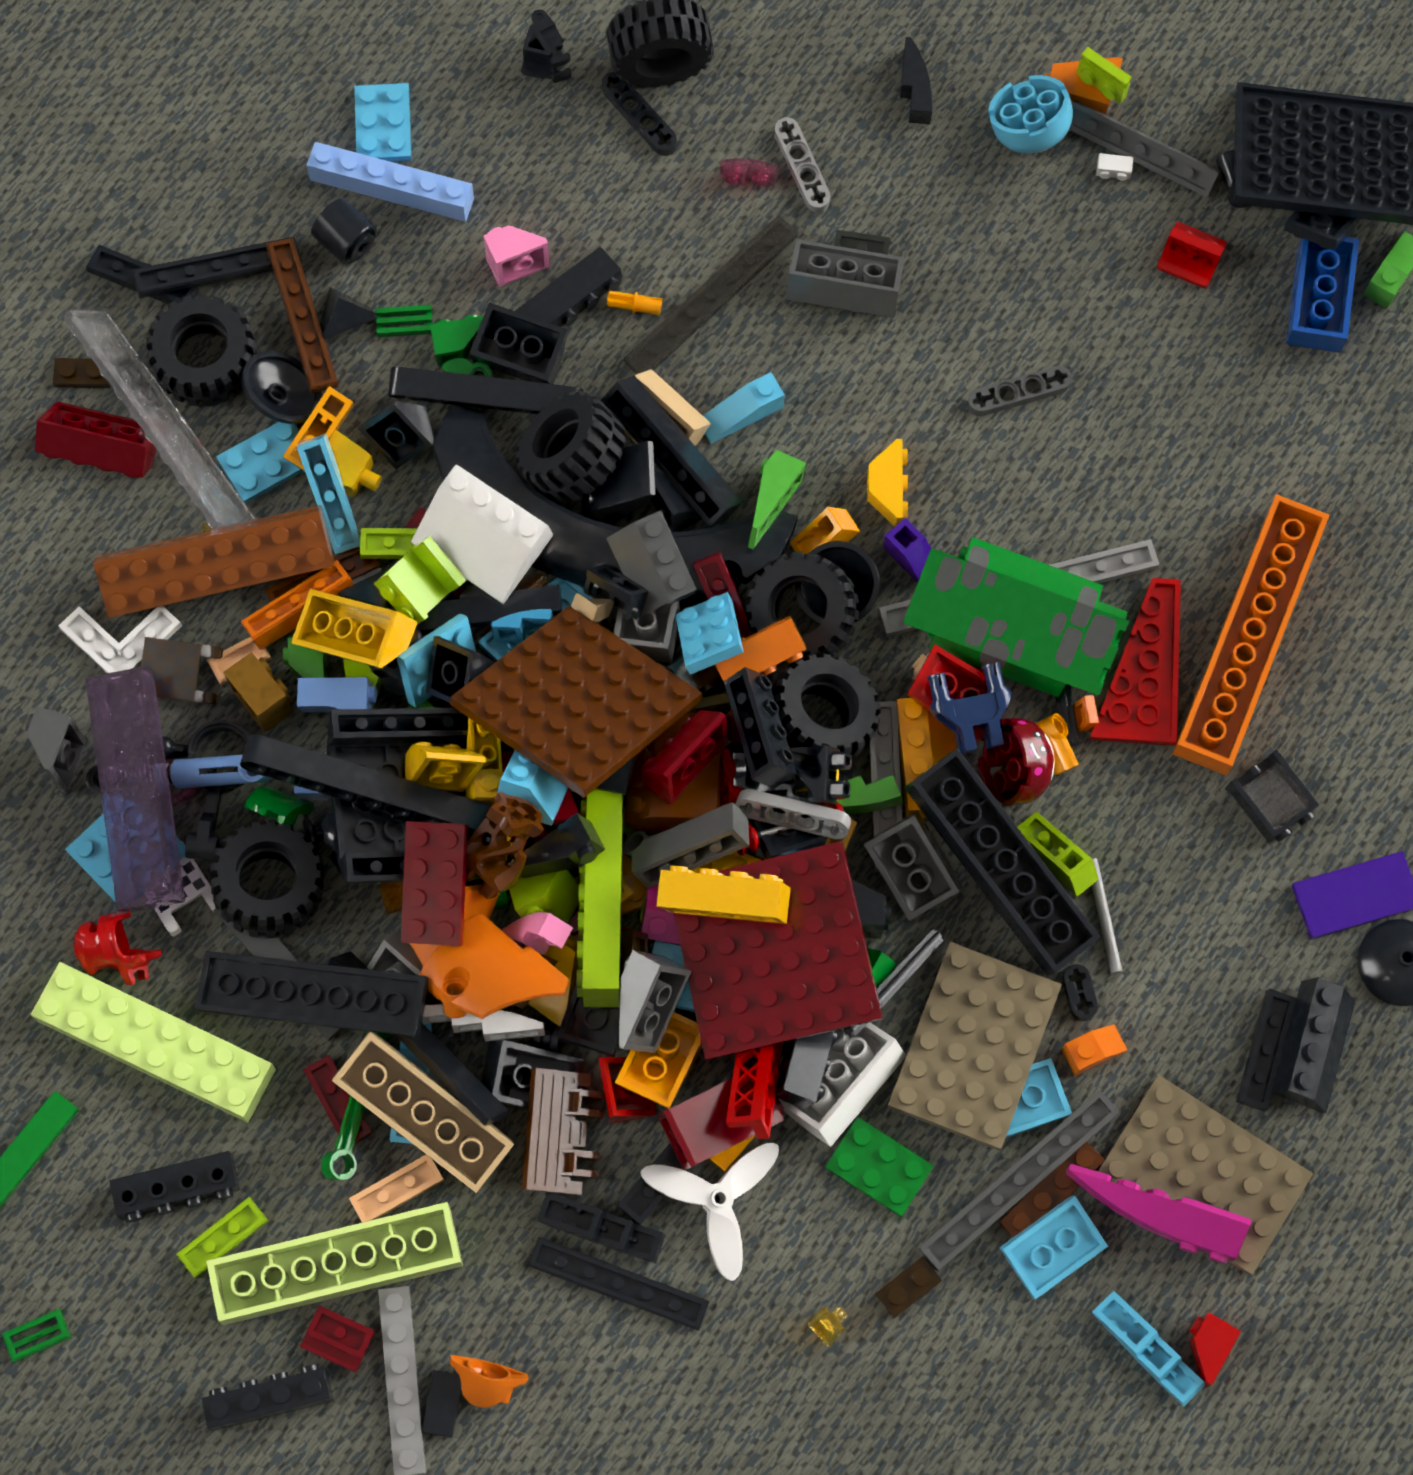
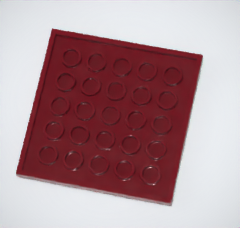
(776, 980)

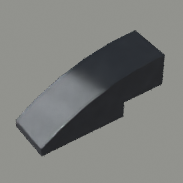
(916, 84)

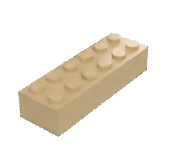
(422, 1111)

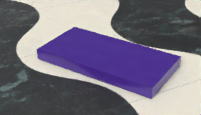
(1355, 895)

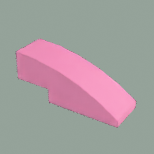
(539, 931)

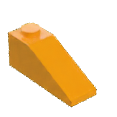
(324, 419)

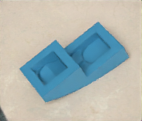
(515, 626)

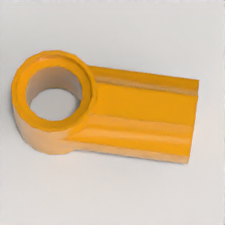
(1056, 731)

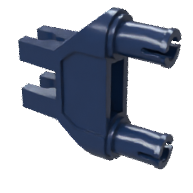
(973, 711)

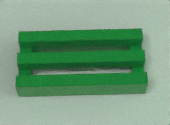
(403, 311)
(61, 1325)

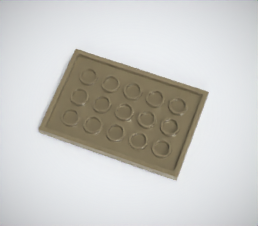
(974, 1046)
(1205, 1157)

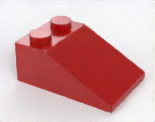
(960, 677)

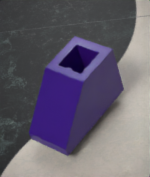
(907, 548)

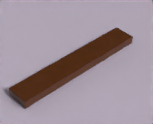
(302, 315)

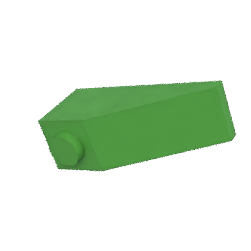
(1392, 272)

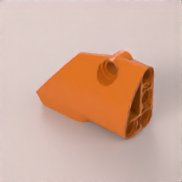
(488, 972)

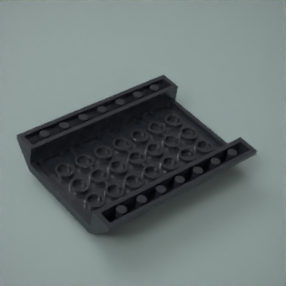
(368, 840)

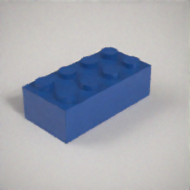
(1322, 295)

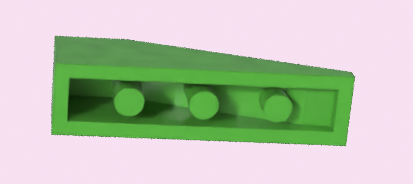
(778, 483)

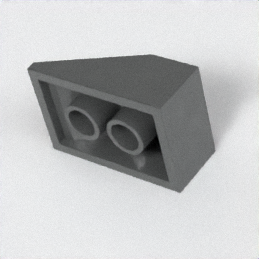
(648, 999)

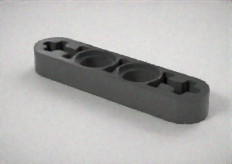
(1017, 386)

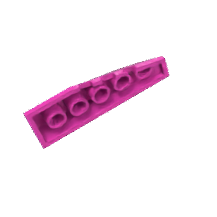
(1181, 1221)

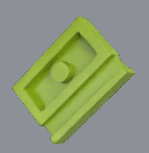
(1103, 75)

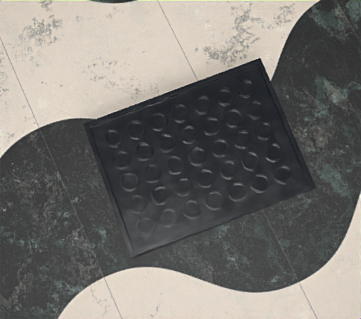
(1323, 153)

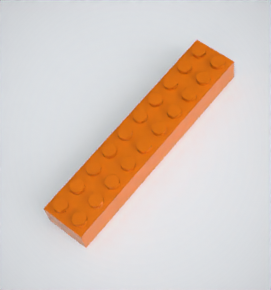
(1251, 635)

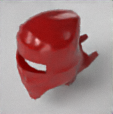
(108, 947)

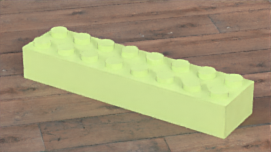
(153, 1042)
(334, 1263)

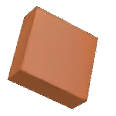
(1086, 713)

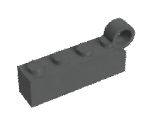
(688, 844)

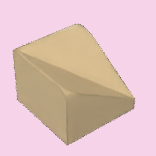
(592, 608)

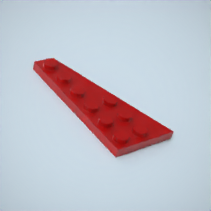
(1145, 686)

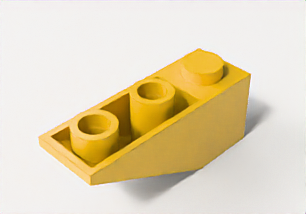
(486, 782)

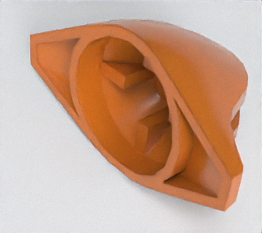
(486, 1382)

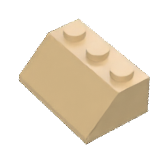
(680, 411)

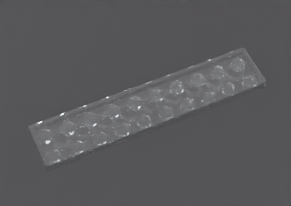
(158, 418)

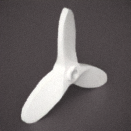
(722, 1225)

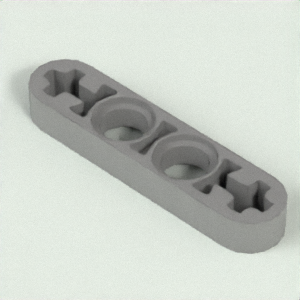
(798, 166)
(793, 812)

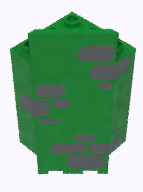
(1018, 613)

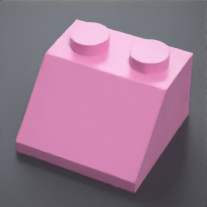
(515, 253)

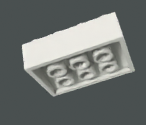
(483, 533)
(854, 1076)

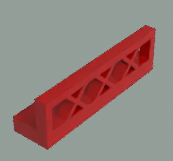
(761, 1094)

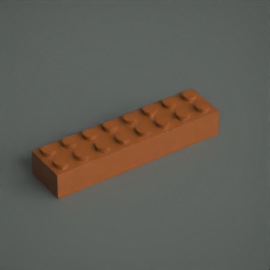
(214, 561)

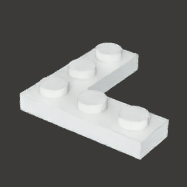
(106, 650)

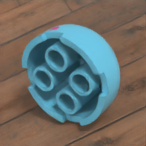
(1031, 114)

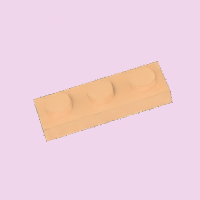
(396, 1189)

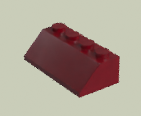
(94, 439)

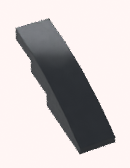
(601, 1227)

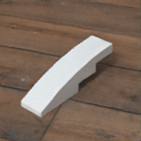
(497, 1026)

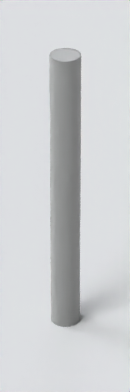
(1106, 923)

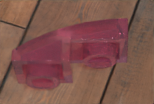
(738, 171)

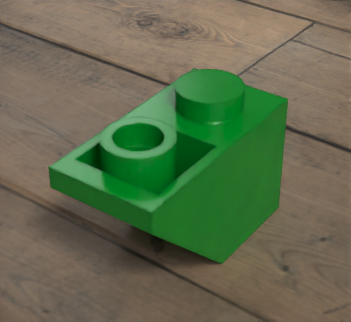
(454, 337)

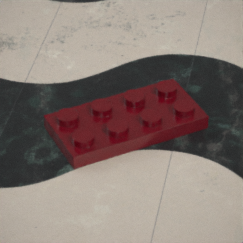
(434, 883)

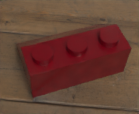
(686, 755)

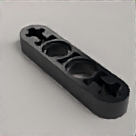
(641, 112)

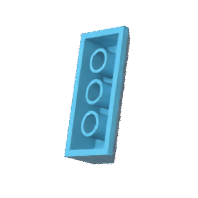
(533, 784)

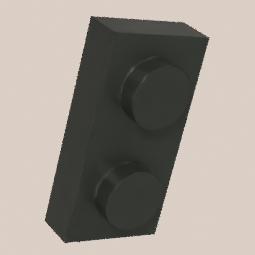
(862, 241)

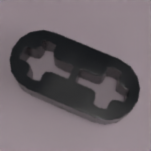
(1073, 994)

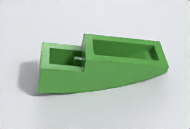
(871, 797)

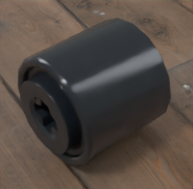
(344, 231)

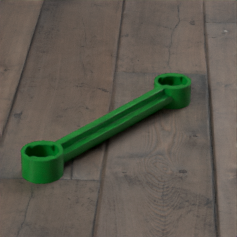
(346, 1139)

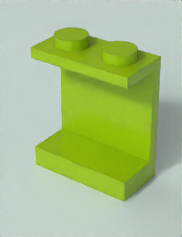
(419, 580)

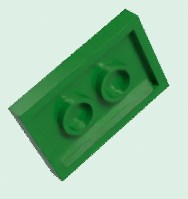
(879, 1167)

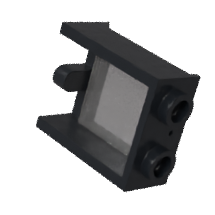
(1273, 797)

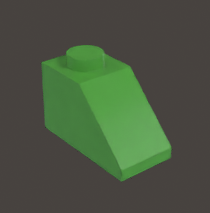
(304, 661)

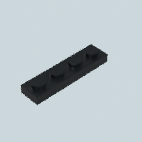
(118, 269)
(1266, 1050)

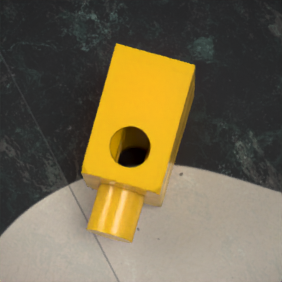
(353, 465)

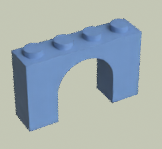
(329, 695)

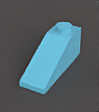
(744, 407)

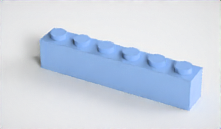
(390, 181)

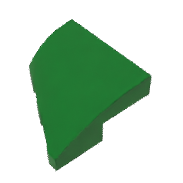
(277, 805)

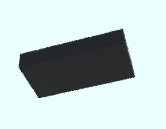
(442, 1404)

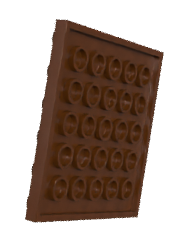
(576, 700)

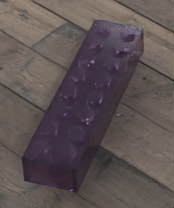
(135, 790)

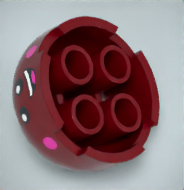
(1027, 759)

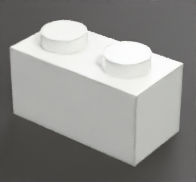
(1114, 166)

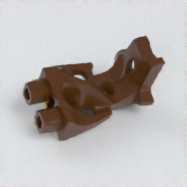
(513, 818)

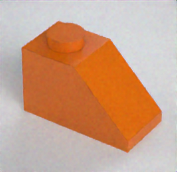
(1093, 1049)

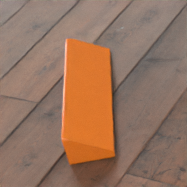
(284, 612)

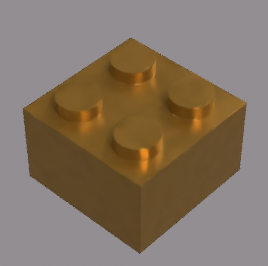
(258, 691)

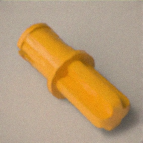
(634, 302)

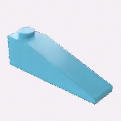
(329, 492)

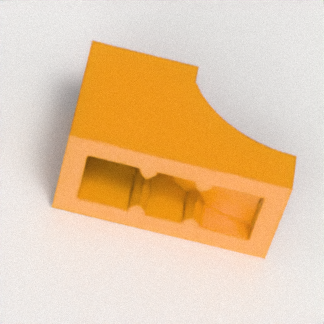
(828, 526)

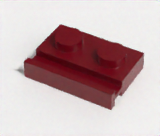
(337, 1339)

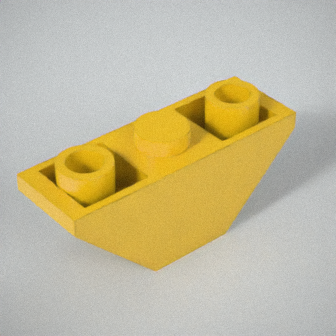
(888, 483)

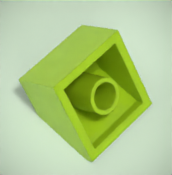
(547, 893)

